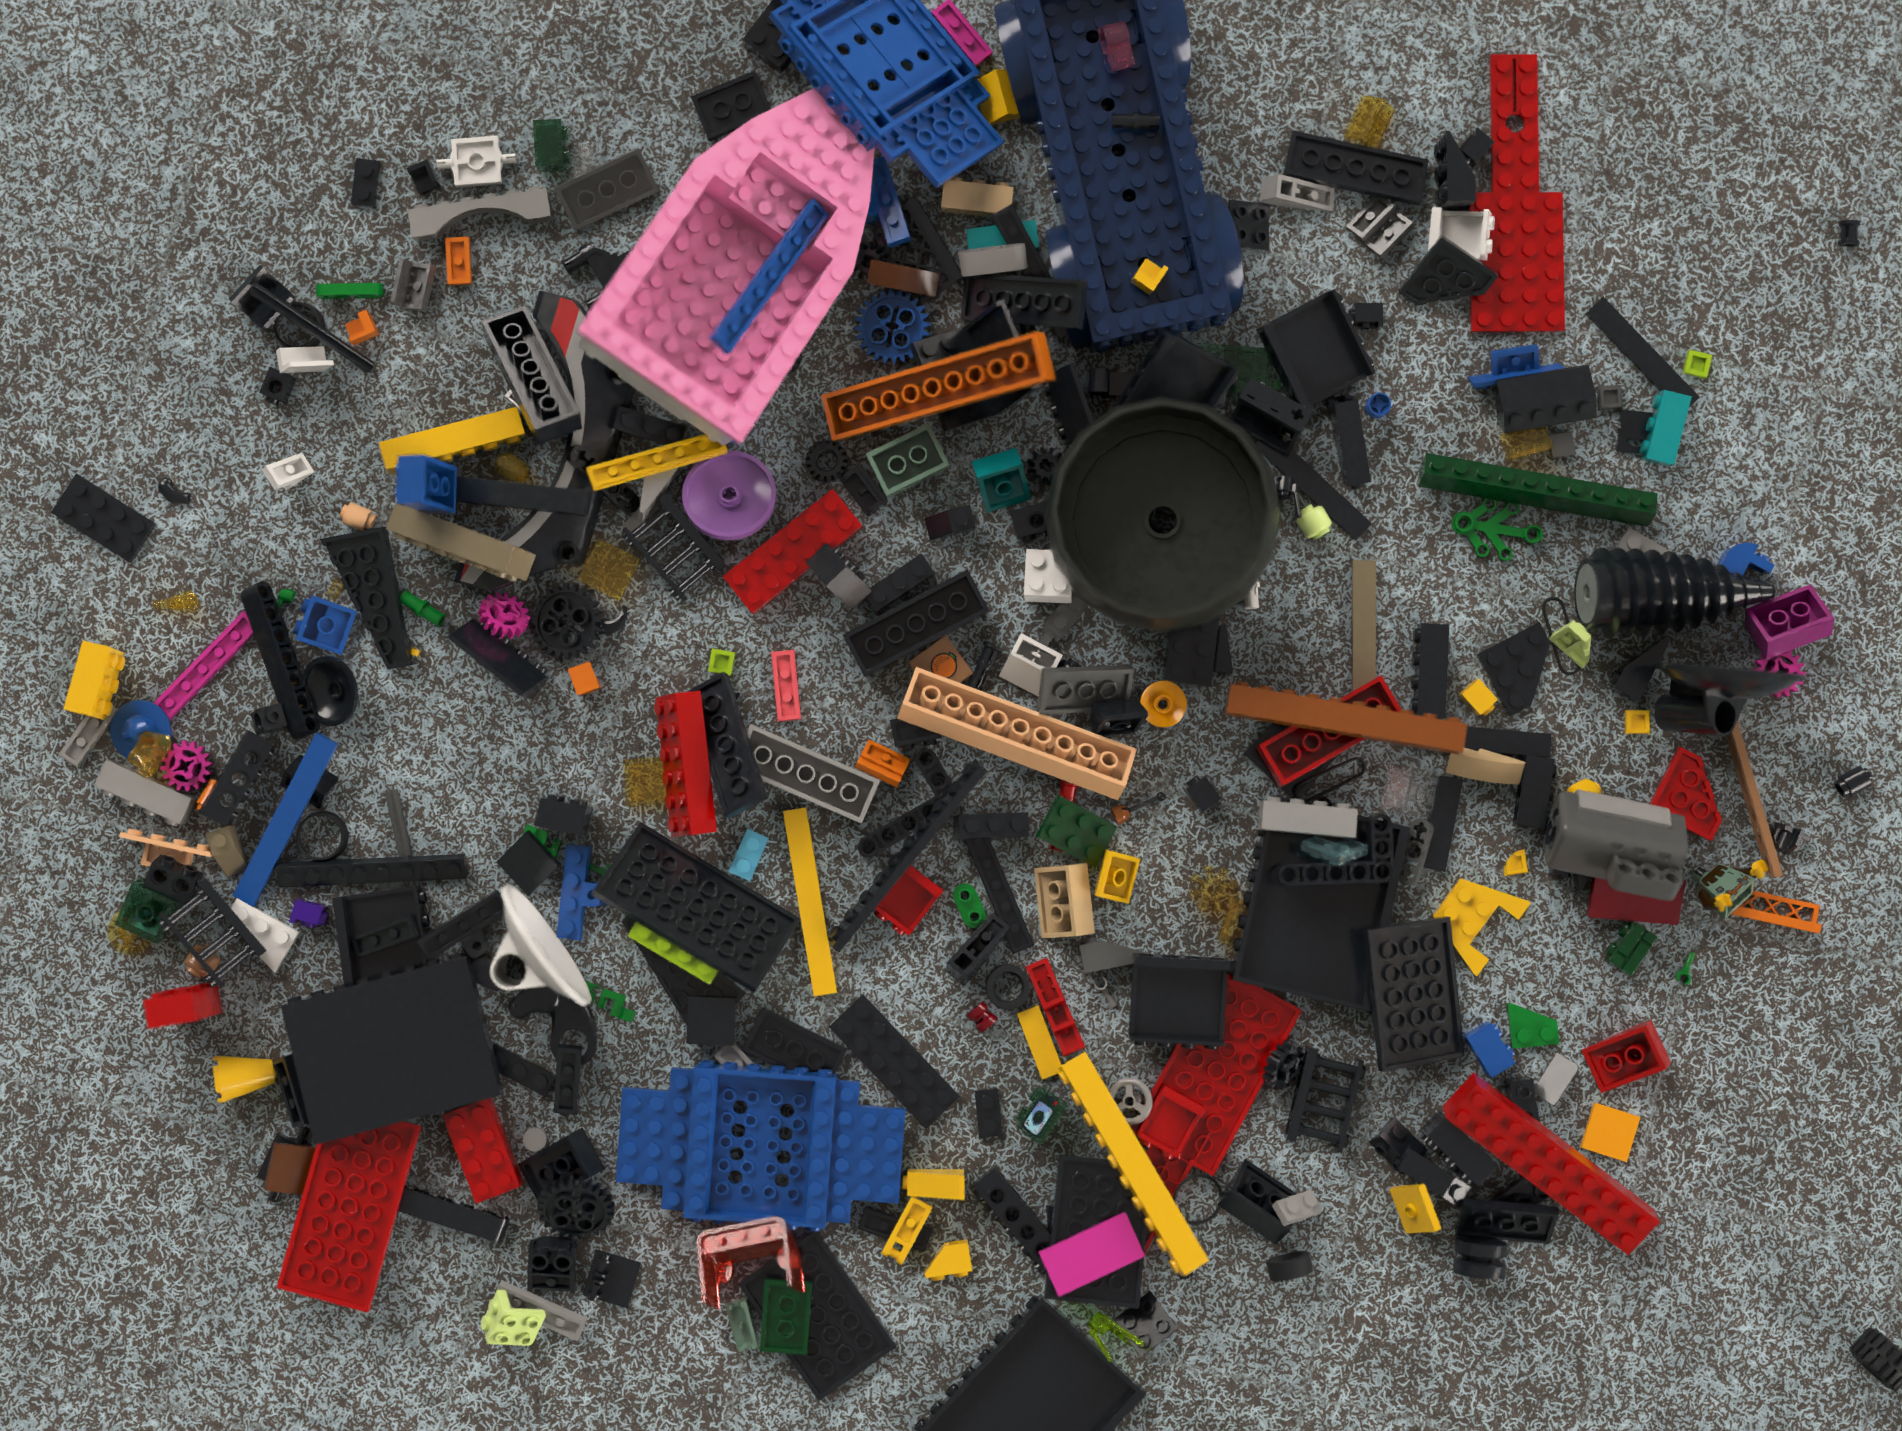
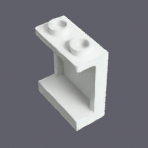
(1465, 229)

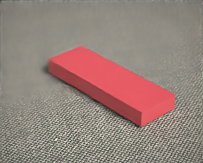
(786, 685)

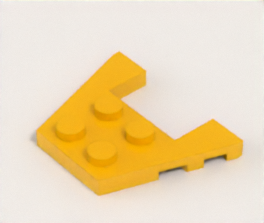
(1469, 909)

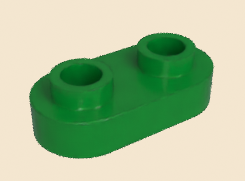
(969, 905)

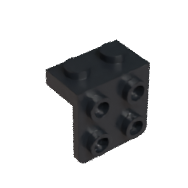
(256, 310)

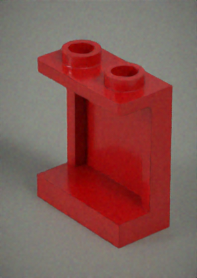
(908, 901)
(1170, 1122)

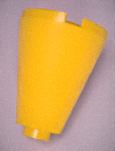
(241, 1076)

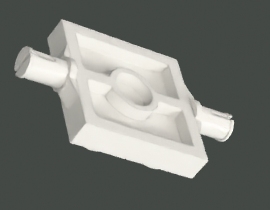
(476, 161)

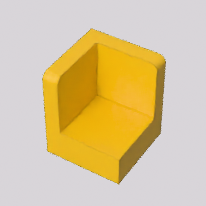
(1148, 276)

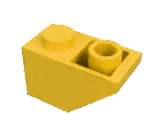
(950, 1259)

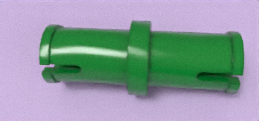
(422, 608)

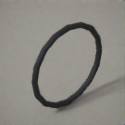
(1195, 1176)

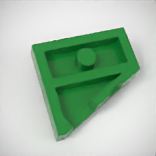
(1530, 1028)

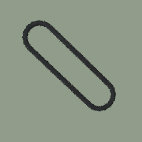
(1550, 632)
(1327, 771)

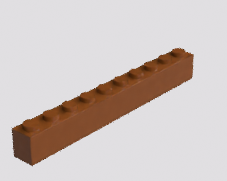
(1345, 718)

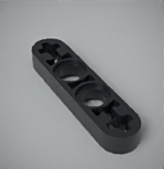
(618, 502)

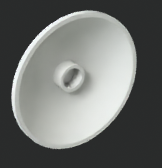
(540, 949)

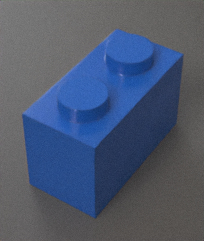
(1489, 1048)

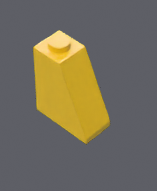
(935, 1183)

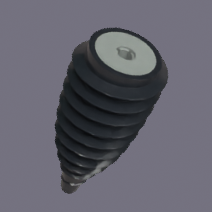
(1657, 590)

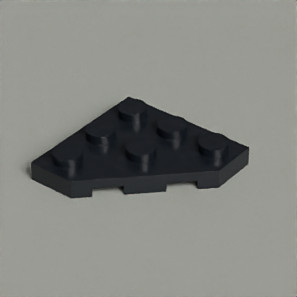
(1447, 275)
(1516, 667)

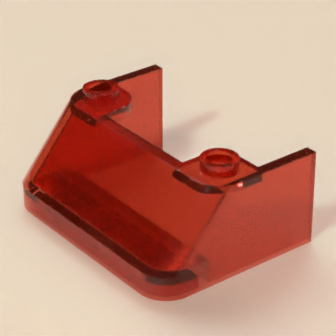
(745, 1241)

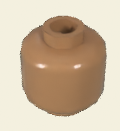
(195, 967)

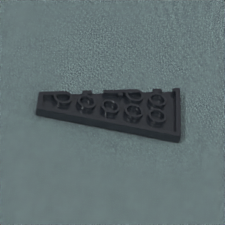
(371, 582)

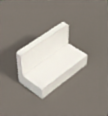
(302, 359)

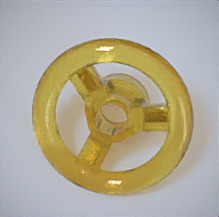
(123, 935)

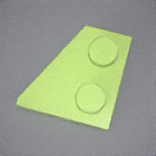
(1574, 642)

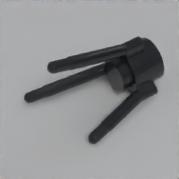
(1285, 488)

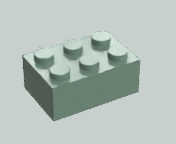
(907, 460)

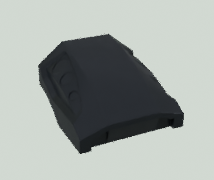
(552, 1264)

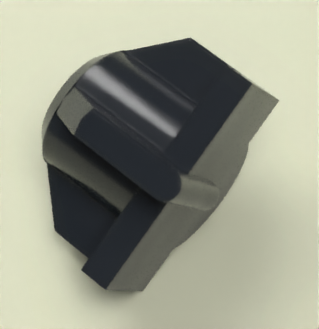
(1787, 838)

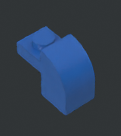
(1742, 555)

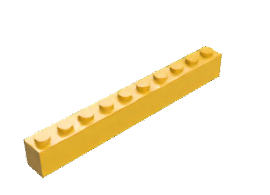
(1133, 1165)

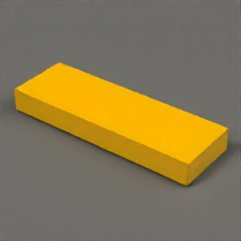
(1039, 1041)

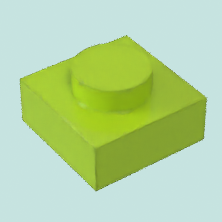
(1697, 364)
(721, 661)

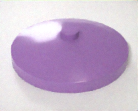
(729, 495)

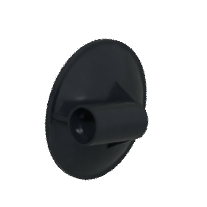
(1713, 697)

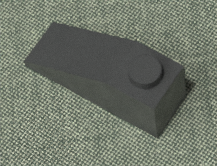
(1103, 955)

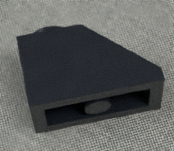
(950, 523)

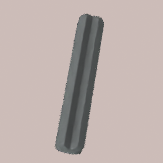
(398, 823)

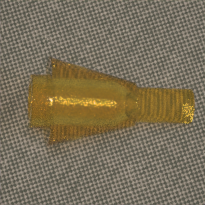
(184, 602)

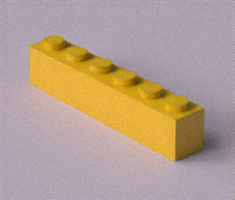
(456, 438)

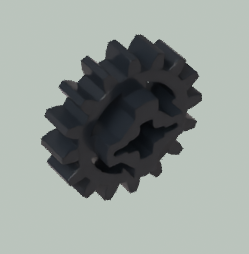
(1283, 1065)

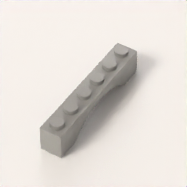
(432, 221)

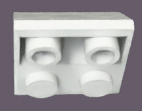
(1026, 663)

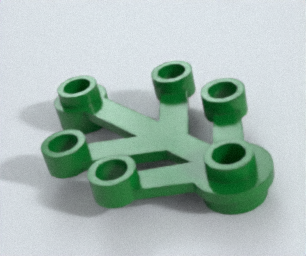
(1492, 528)

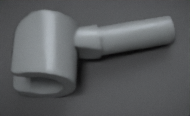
(1106, 992)

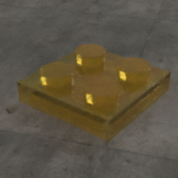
(609, 569)
(644, 781)

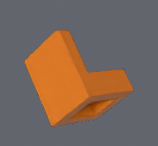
(361, 328)
(584, 679)

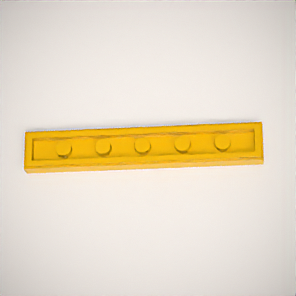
(653, 461)

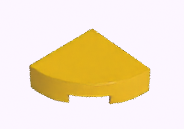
(1516, 864)

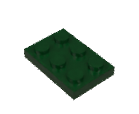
(1076, 831)
(785, 1317)

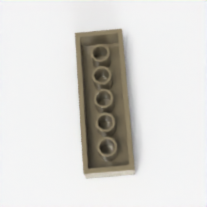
(460, 543)

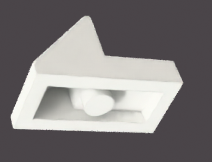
(288, 471)

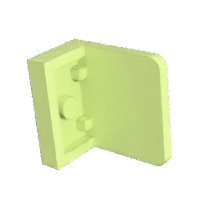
(510, 1325)

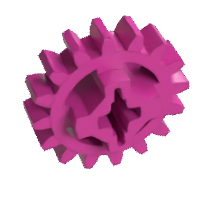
(503, 615)
(1776, 663)
(179, 753)

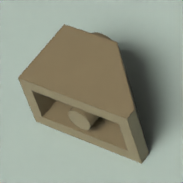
(227, 850)

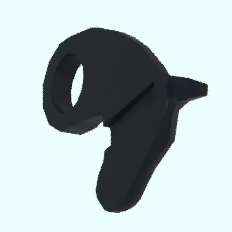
(565, 1015)

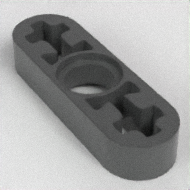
(1414, 833)

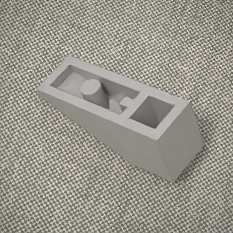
(1296, 193)
(653, 489)

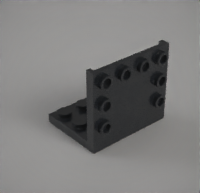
(988, 328)

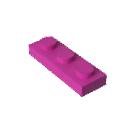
(962, 32)

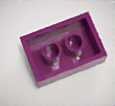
(1788, 621)

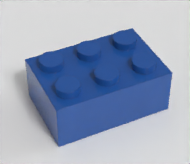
(426, 484)

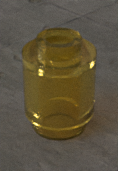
(512, 467)

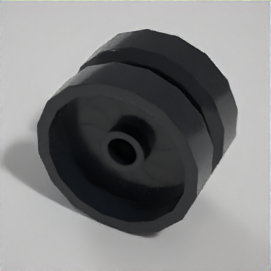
(1480, 1258)

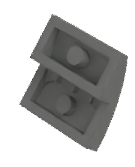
(1380, 226)

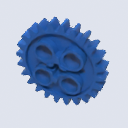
(871, 323)

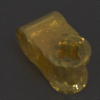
(149, 751)

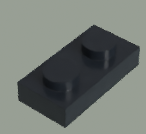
(365, 182)
(988, 1112)

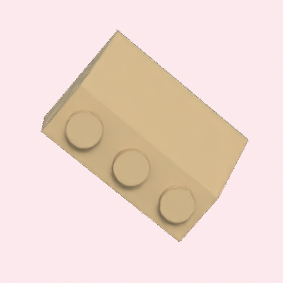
(1064, 900)

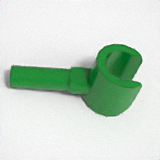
(285, 595)
(1685, 969)

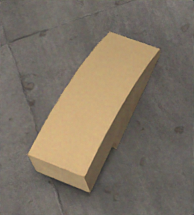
(1486, 766)

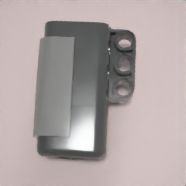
(1617, 840)

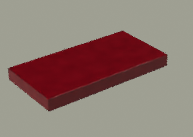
(1613, 904)

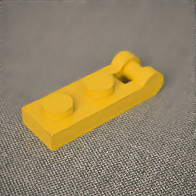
(907, 1229)

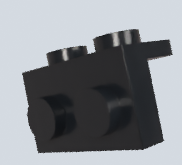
(907, 735)
(1394, 1141)

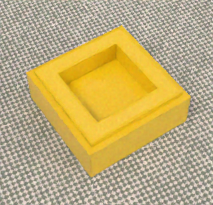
(1637, 721)

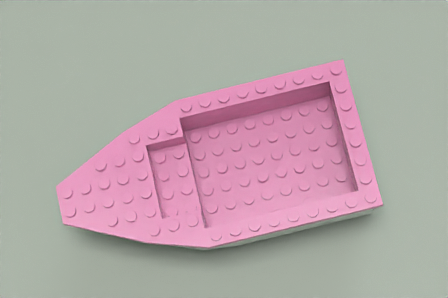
(706, 250)

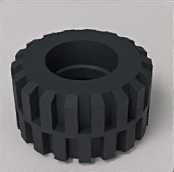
(1879, 1358)

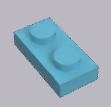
(748, 854)

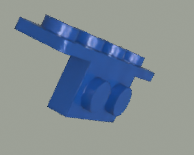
(1511, 363)

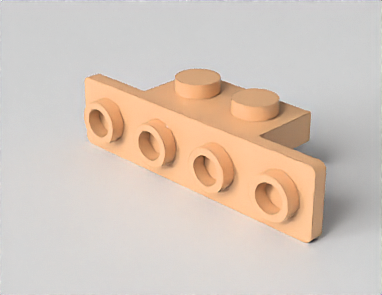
(158, 845)

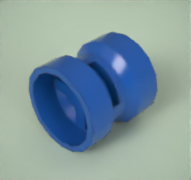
(1380, 402)

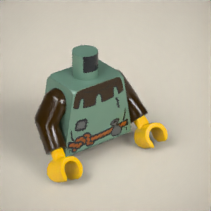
(1727, 887)

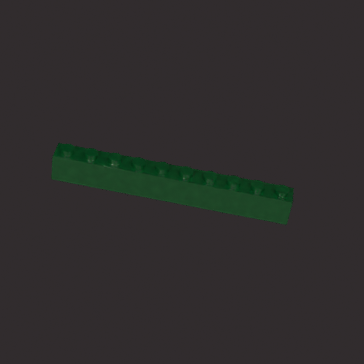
(1537, 489)

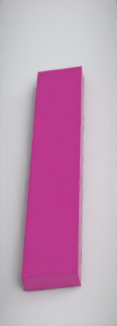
(205, 666)

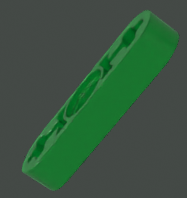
(343, 290)

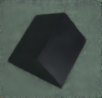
(1117, 717)

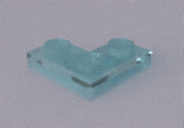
(1337, 852)

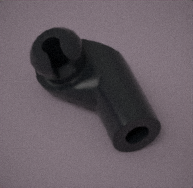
(166, 488)

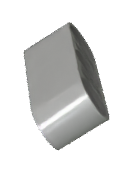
(993, 259)

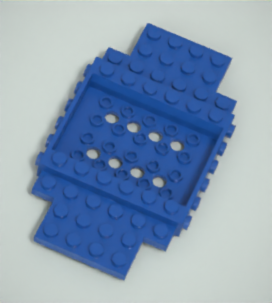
(923, 111)
(686, 1140)

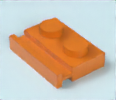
(882, 763)

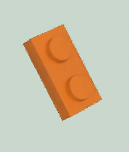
(458, 261)

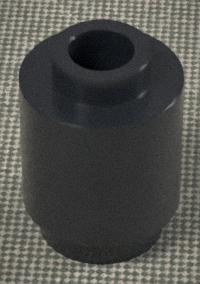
(1853, 781)

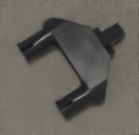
(602, 263)

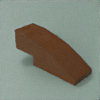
(903, 278)

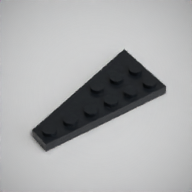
(680, 983)

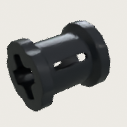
(1849, 233)

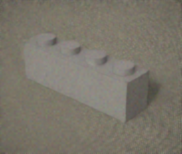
(145, 792)
(1307, 819)

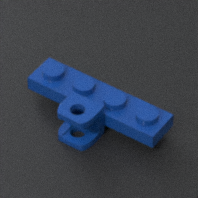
(885, 205)
(575, 892)

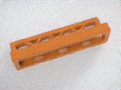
(1777, 919)

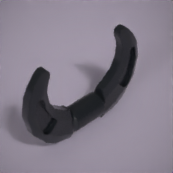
(609, 626)

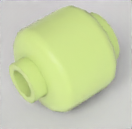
(1314, 521)

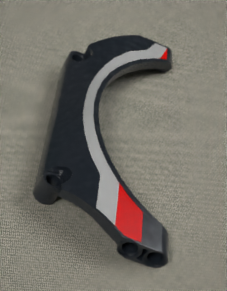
(597, 395)

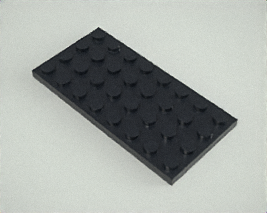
(696, 907)

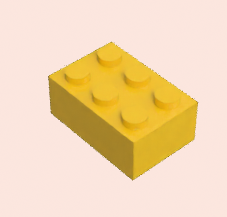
(94, 680)

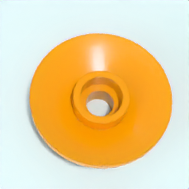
(1175, 701)

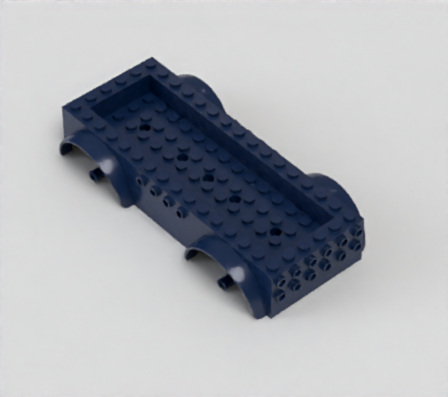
(1100, 236)

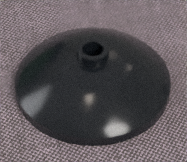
(331, 689)

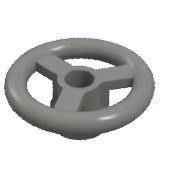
(1138, 1099)

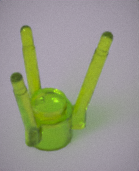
(1101, 1324)

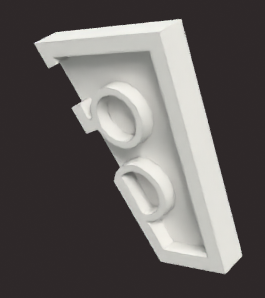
(270, 932)

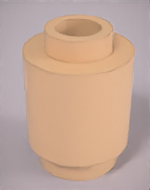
(358, 517)

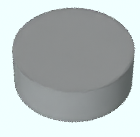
(535, 1139)

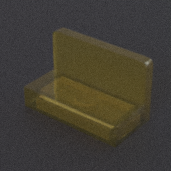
(1369, 121)
(1525, 443)

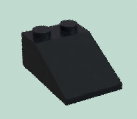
(564, 1158)

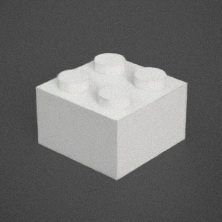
(1044, 579)

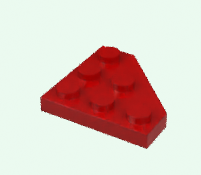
(1689, 793)

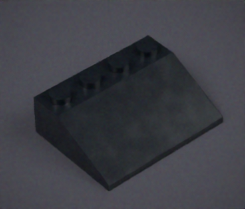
(500, 658)

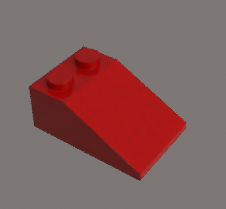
(1626, 1056)

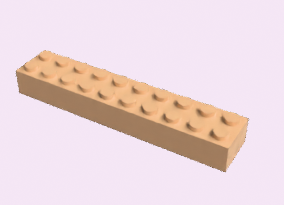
(1017, 733)

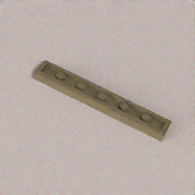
(1363, 622)

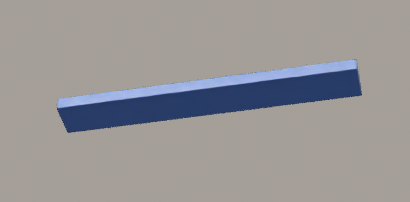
(769, 276)
(285, 819)

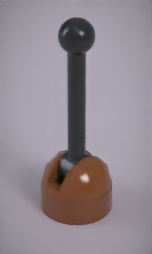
(1121, 813)

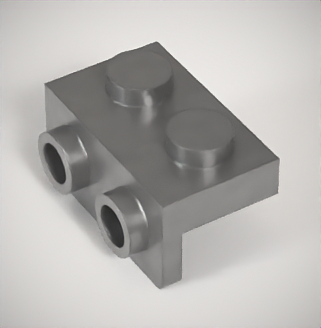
(413, 285)

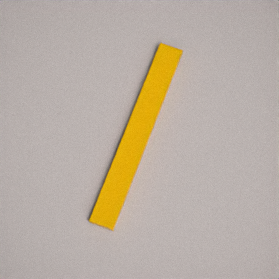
(810, 901)

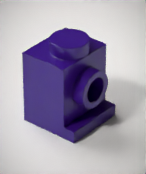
(309, 913)

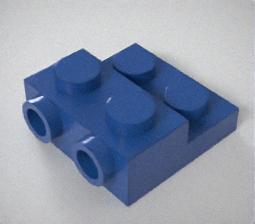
(324, 624)

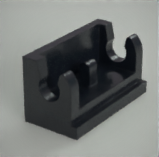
(863, 490)

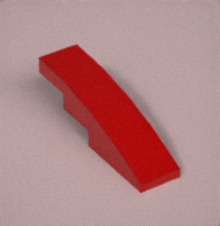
(1055, 1007)

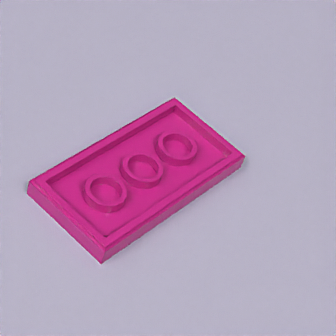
(1091, 1254)

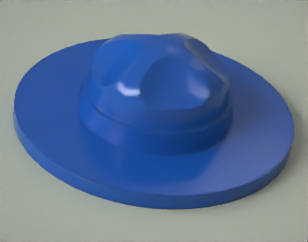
(133, 720)

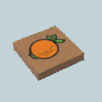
(942, 660)

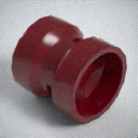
(976, 1015)

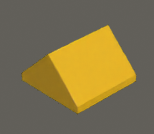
(1001, 104)
(1117, 876)

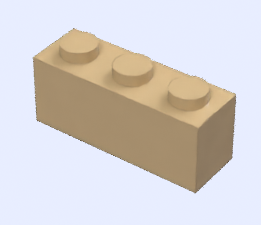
(975, 197)

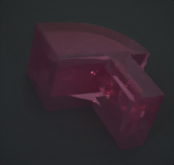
(1116, 44)

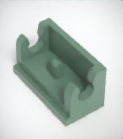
(742, 1324)

